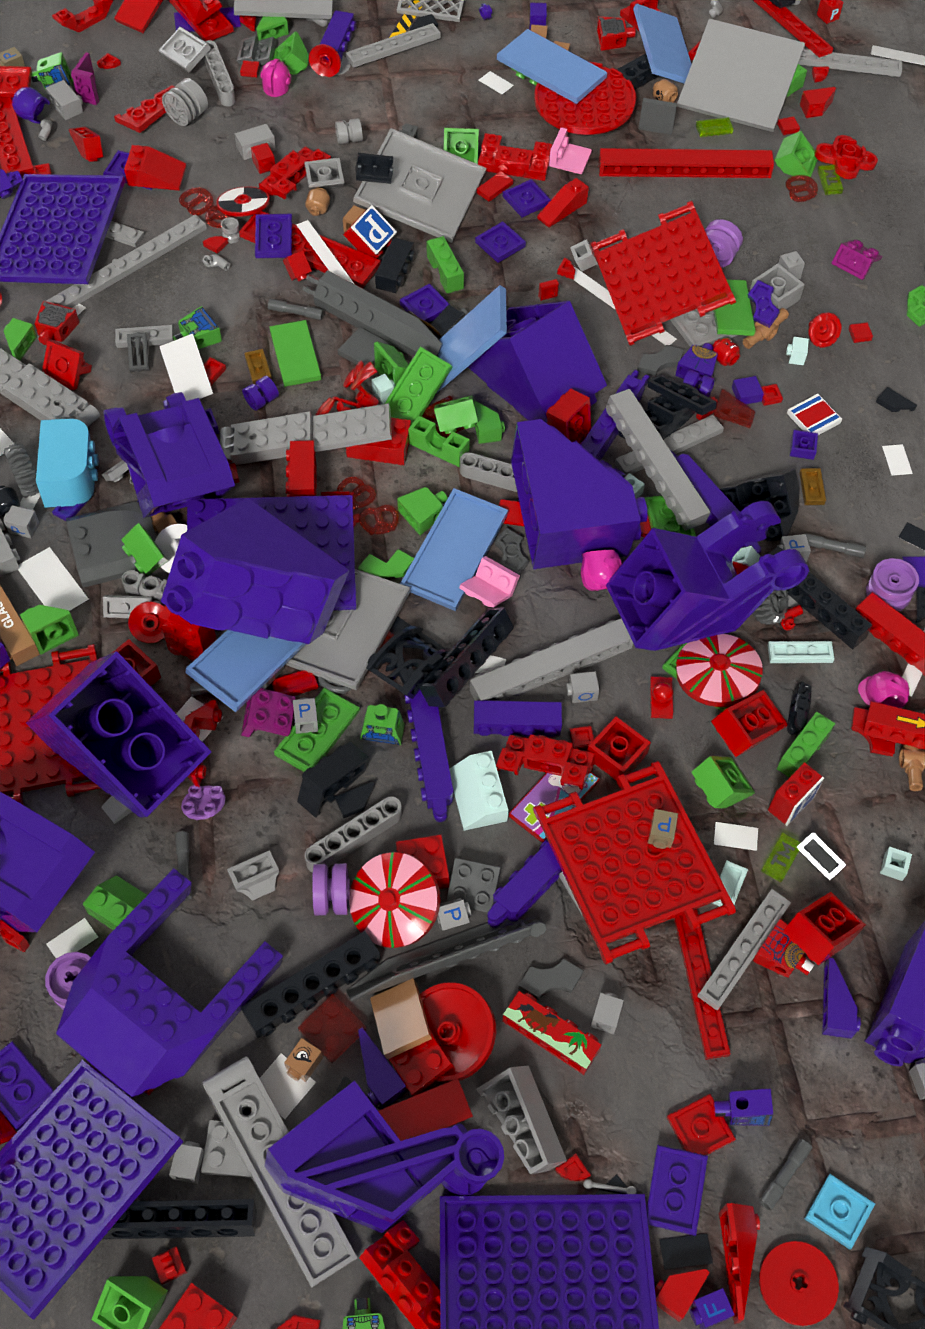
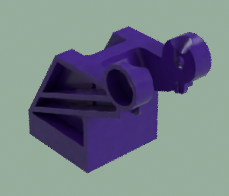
(170, 454)
(686, 586)
(35, 865)
(360, 1169)

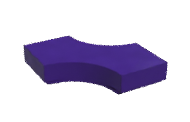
(765, 310)

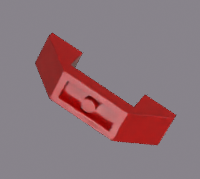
(84, 19)
(203, 718)

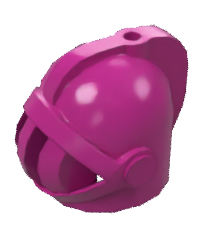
(275, 78)
(599, 568)
(884, 689)

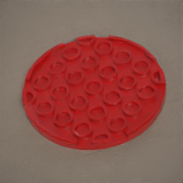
(598, 112)

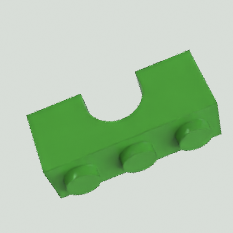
(442, 257)
(425, 437)
(806, 744)

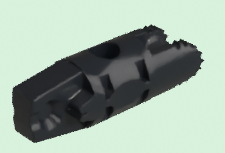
(799, 708)

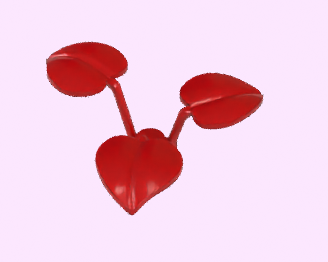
(356, 377)

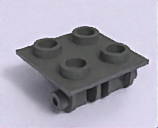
(473, 884)

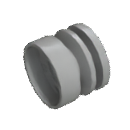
(185, 101)

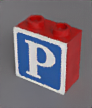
(370, 233)
(795, 794)

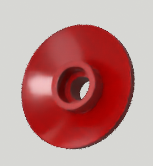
(321, 65)
(138, 622)

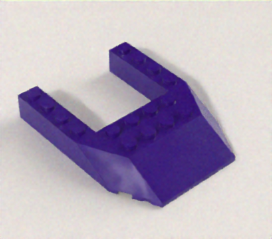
(133, 1021)

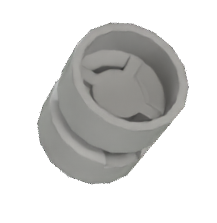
(348, 131)

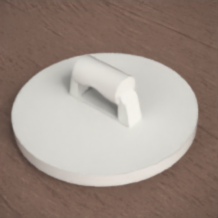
(168, 542)

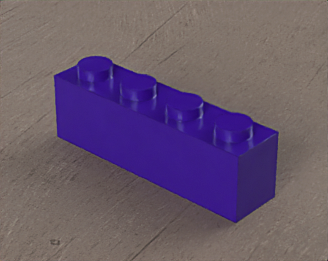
(339, 32)
(517, 718)

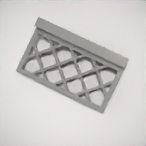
(443, 15)

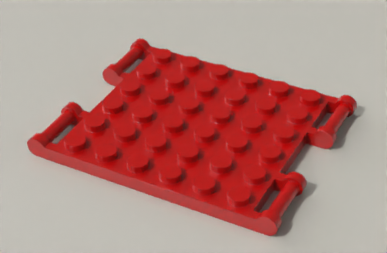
(662, 273)
(24, 757)
(622, 878)

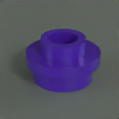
(485, 11)

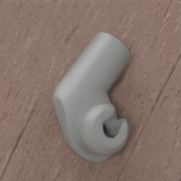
(716, 8)
(322, 22)
(47, 126)
(216, 261)

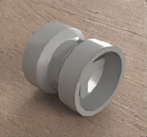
(230, 229)

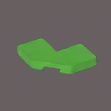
(916, 306)
(395, 567)

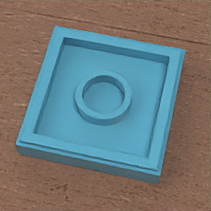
(839, 1211)

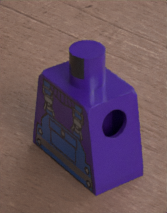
(755, 1102)

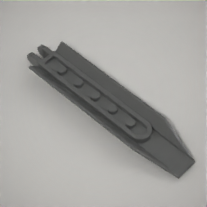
(372, 314)
(445, 953)

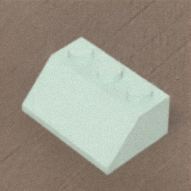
(478, 791)

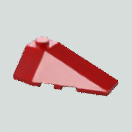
(739, 1239)

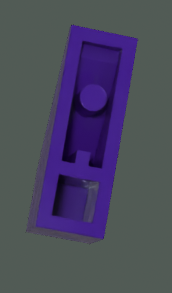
(839, 1008)
(382, 1080)

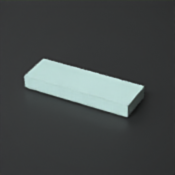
(800, 652)

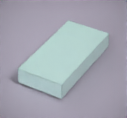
(732, 879)

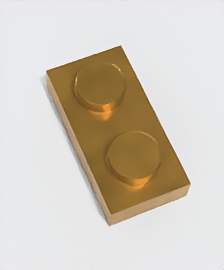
(257, 365)
(812, 486)

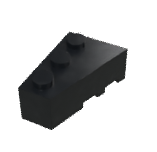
(330, 775)

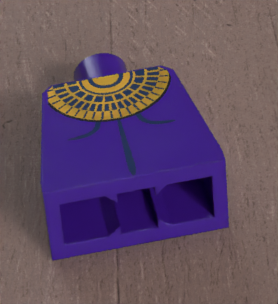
(698, 359)

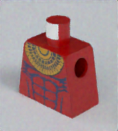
(781, 954)

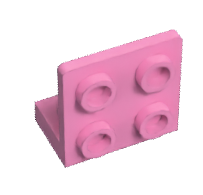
(568, 156)
(491, 583)

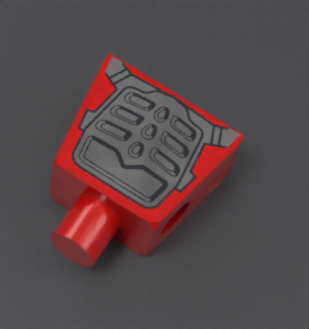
(613, 33)
(55, 322)

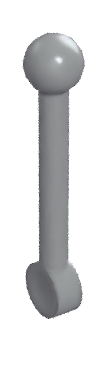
(588, 1184)

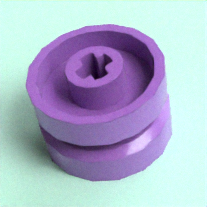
(724, 239)
(893, 582)
(332, 889)
(61, 975)

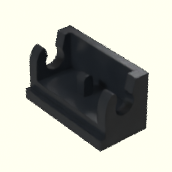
(374, 168)

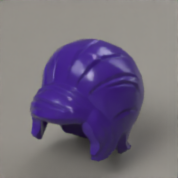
(29, 103)

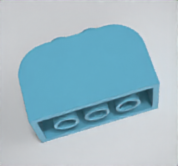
(65, 463)

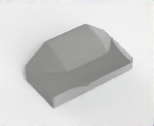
(255, 876)

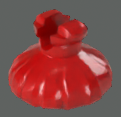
(824, 329)

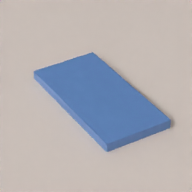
(663, 43)
(552, 66)
(474, 333)
(454, 548)
(240, 665)

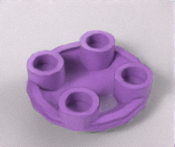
(203, 802)

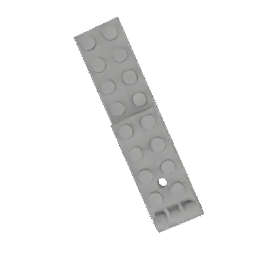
(40, 393)
(272, 436)
(308, 1229)

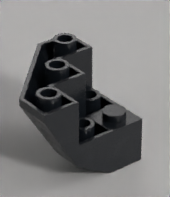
(777, 488)

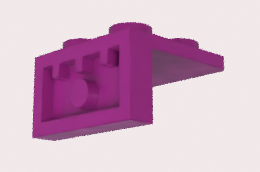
(84, 80)
(855, 258)
(269, 713)

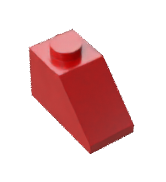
(816, 101)
(679, 1292)

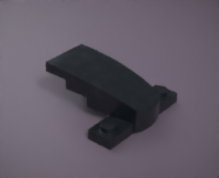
(675, 406)

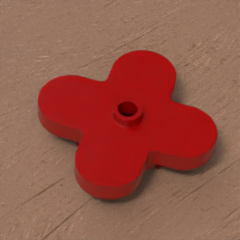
(846, 156)

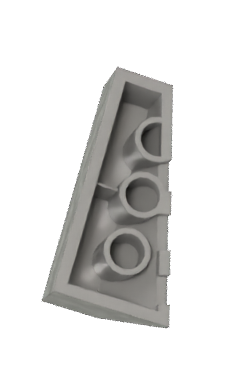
(524, 1118)

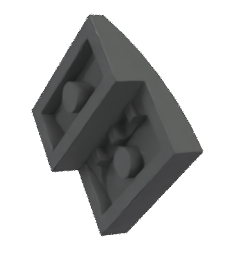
(256, 50)

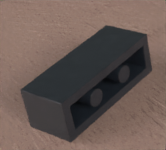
(395, 265)

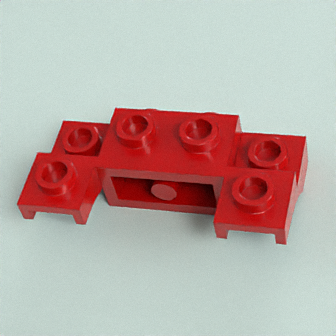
(515, 160)
(290, 171)
(547, 756)
(403, 1277)

